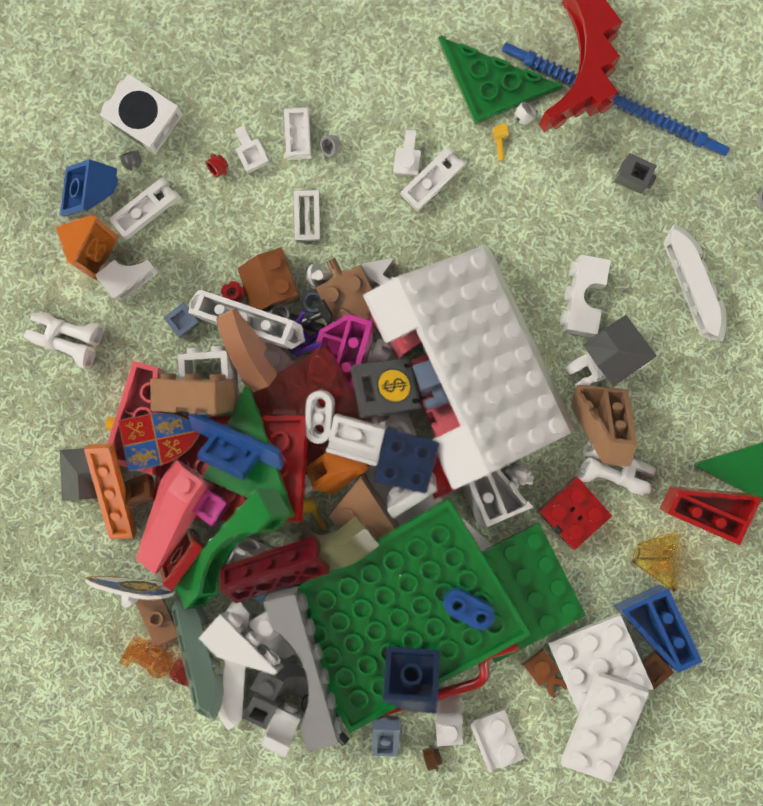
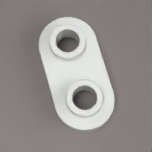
(319, 415)

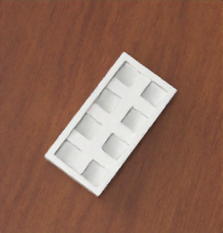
(604, 726)

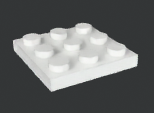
(594, 648)

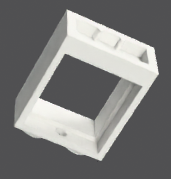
(227, 367)

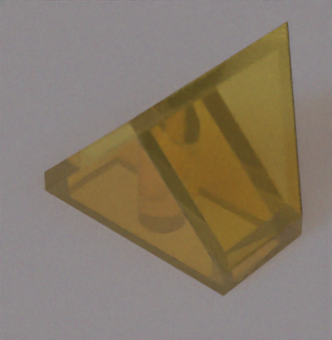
(660, 559)

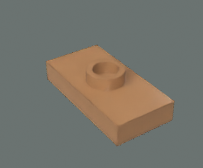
(157, 620)

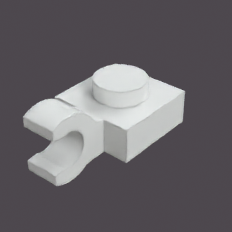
(250, 152)
(407, 158)

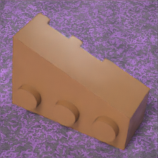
(193, 393)
(607, 422)
(365, 504)

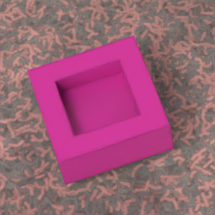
(211, 507)

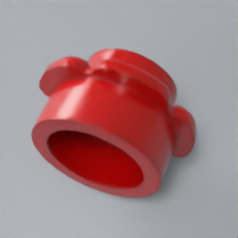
(217, 165)
(233, 286)

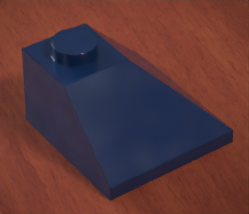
(412, 679)

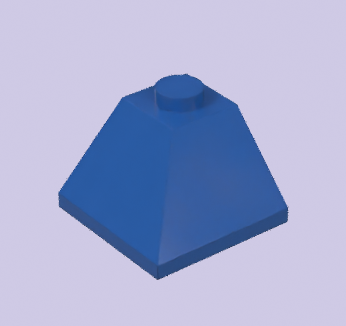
(86, 186)

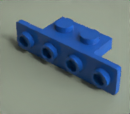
(232, 450)

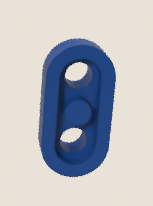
(470, 608)

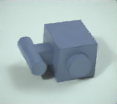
(430, 384)

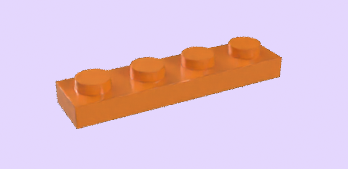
(110, 490)

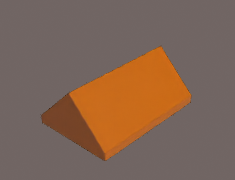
(87, 243)

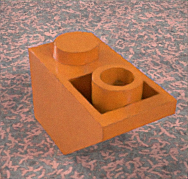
(333, 472)

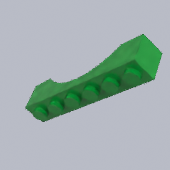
(260, 513)

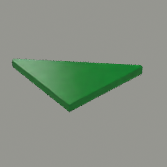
(492, 84)
(248, 420)
(738, 468)

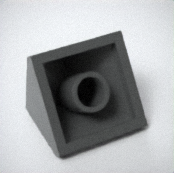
(619, 350)
(76, 475)

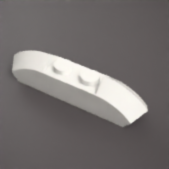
(692, 276)
(267, 326)
(235, 677)

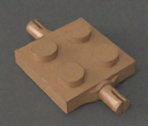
(346, 291)

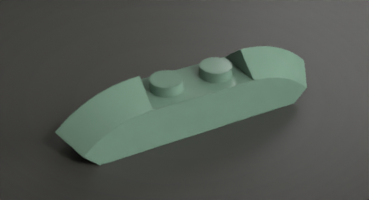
(204, 686)

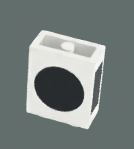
(141, 114)

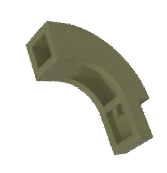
(343, 545)

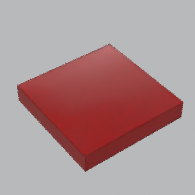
(181, 558)

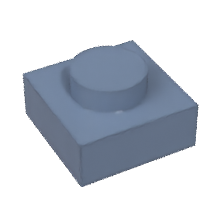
(181, 320)

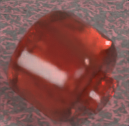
(178, 673)

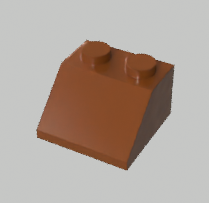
(268, 280)

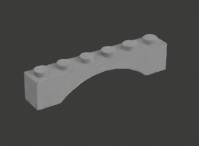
(289, 618)

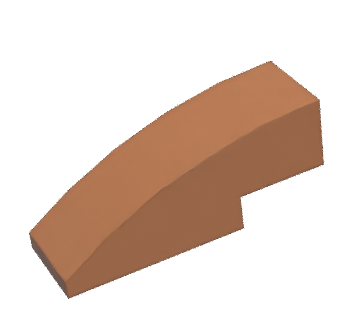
(245, 350)

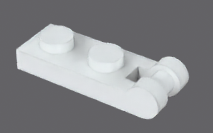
(432, 179)
(144, 208)

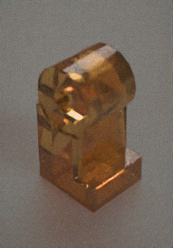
(147, 656)

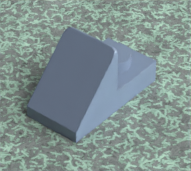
(386, 736)

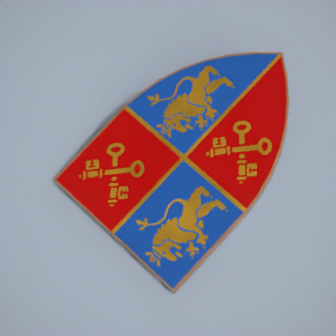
(155, 439)

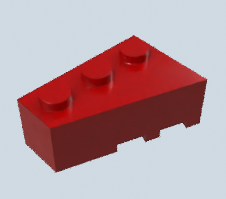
(715, 511)

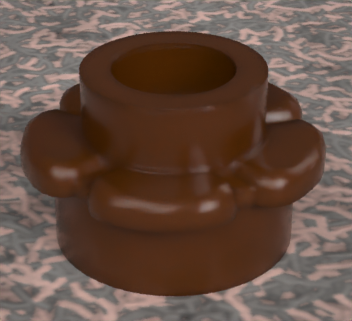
(432, 758)

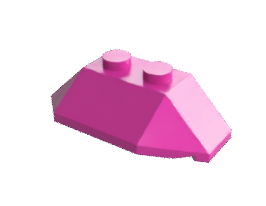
(349, 341)

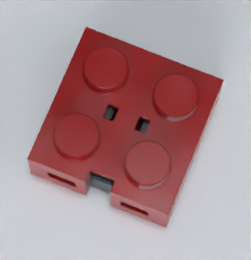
(574, 513)

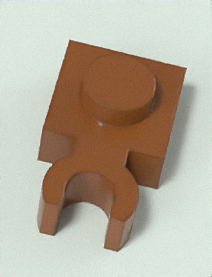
(543, 670)

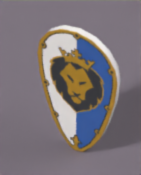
(130, 588)

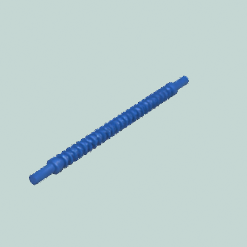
(699, 139)

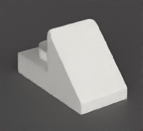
(377, 270)
(449, 721)

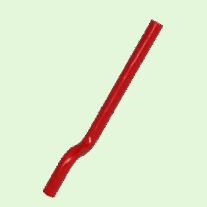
(471, 684)

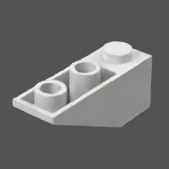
(234, 643)

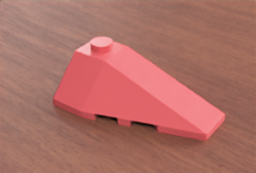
(171, 514)

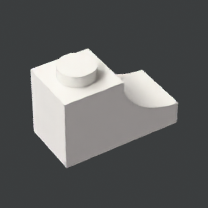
(124, 280)
(270, 637)
(281, 728)

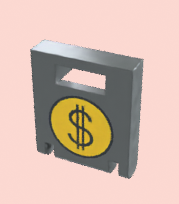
(391, 385)

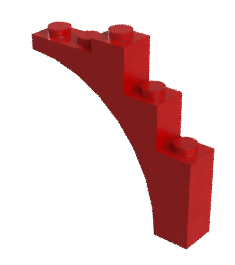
(592, 90)

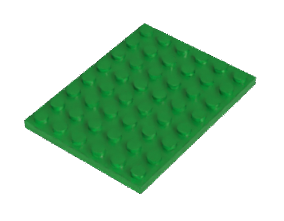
(399, 602)

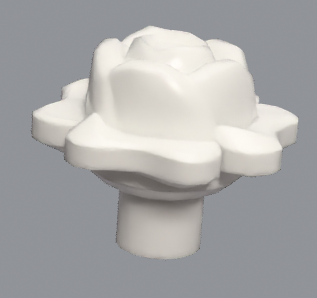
(519, 474)

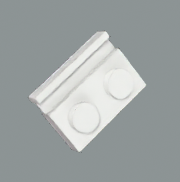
(356, 439)
(402, 499)
(496, 740)

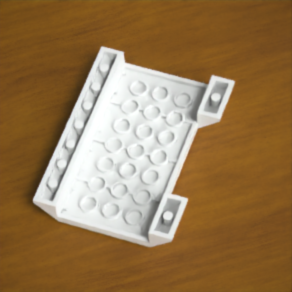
(480, 358)

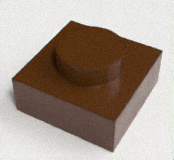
(139, 490)
(656, 669)

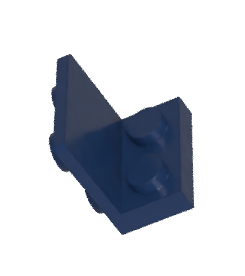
(406, 461)

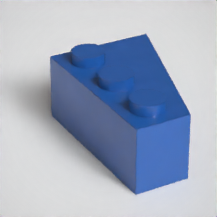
(661, 626)

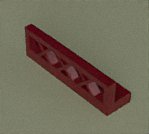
(271, 568)

